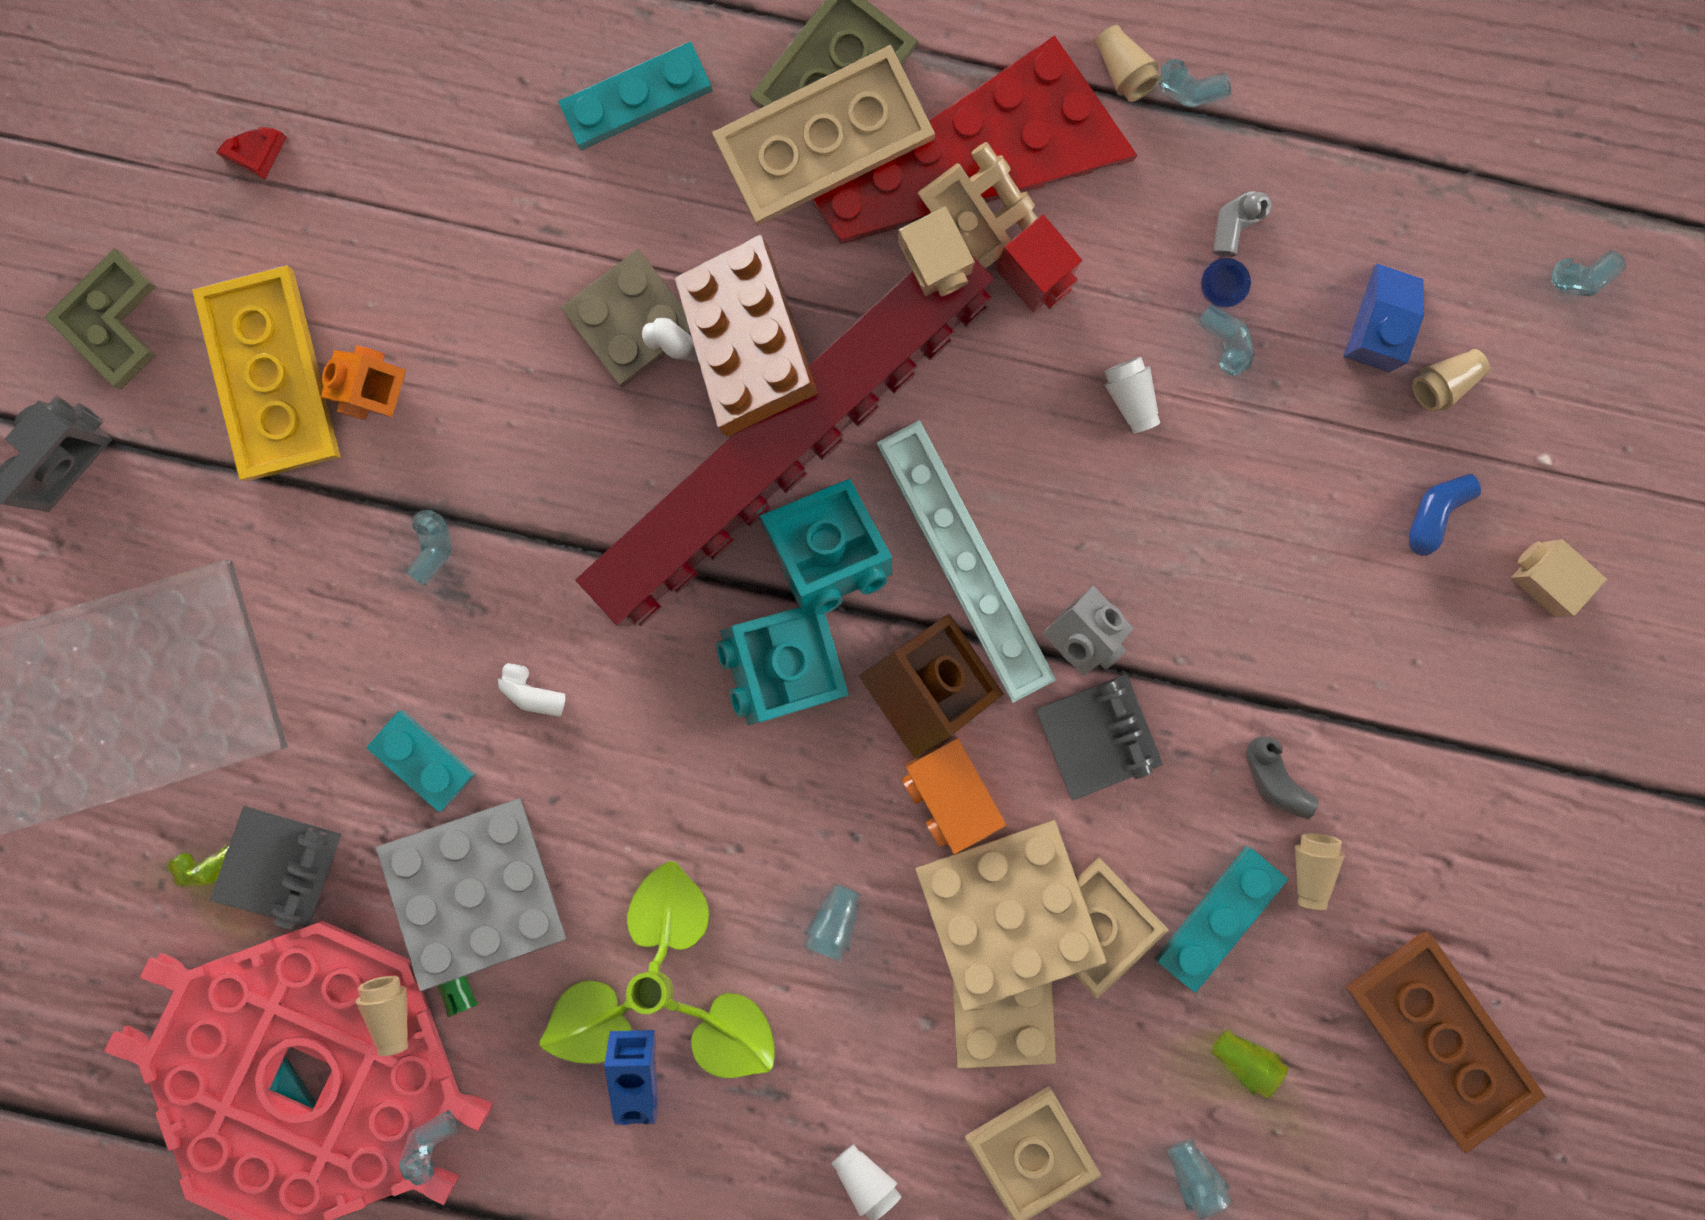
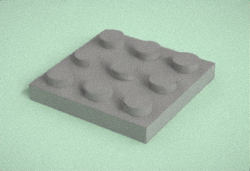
(470, 894)

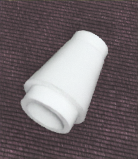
(1133, 393)
(866, 1183)

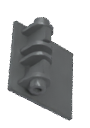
(1099, 737)
(275, 867)

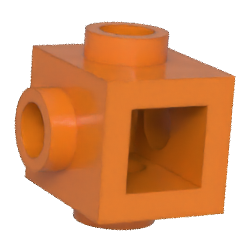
(362, 383)

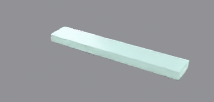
(965, 561)

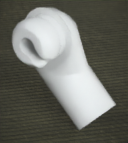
(526, 697)

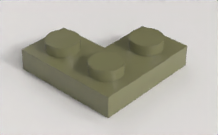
(94, 316)

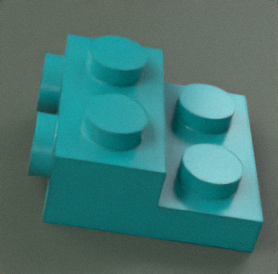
(828, 547)
(781, 664)

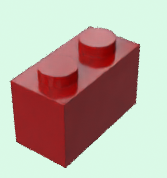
(1039, 265)

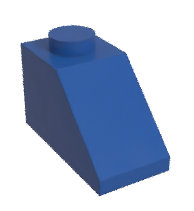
(1387, 320)

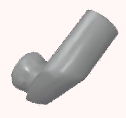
(1237, 216)

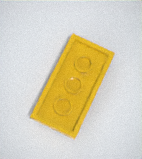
(266, 373)

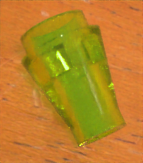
(1250, 1063)

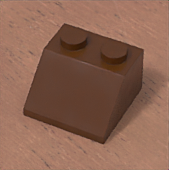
(931, 685)

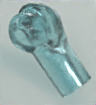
(1188, 90)
(1585, 280)
(1235, 336)
(434, 545)
(417, 1152)

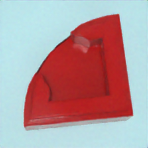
(253, 149)

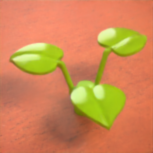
(665, 913)

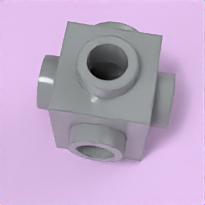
(1089, 632)

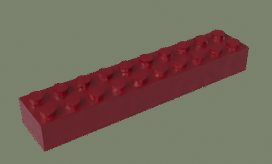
(771, 455)

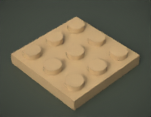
(1010, 916)

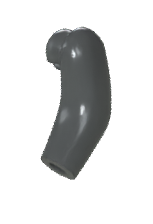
(1273, 780)

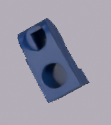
(632, 1077)

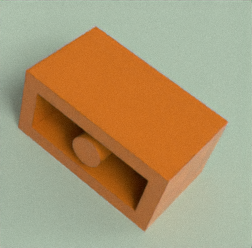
(953, 794)

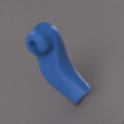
(1434, 509)

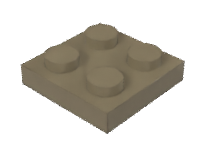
(615, 311)

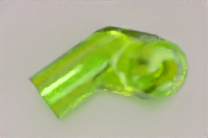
(189, 874)

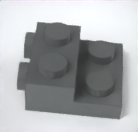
(54, 450)

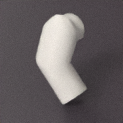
(671, 338)

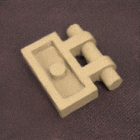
(978, 226)

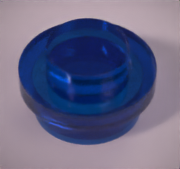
(1225, 282)

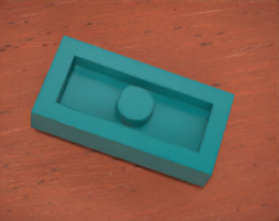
(420, 760)

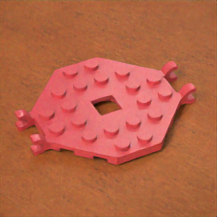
(223, 1044)

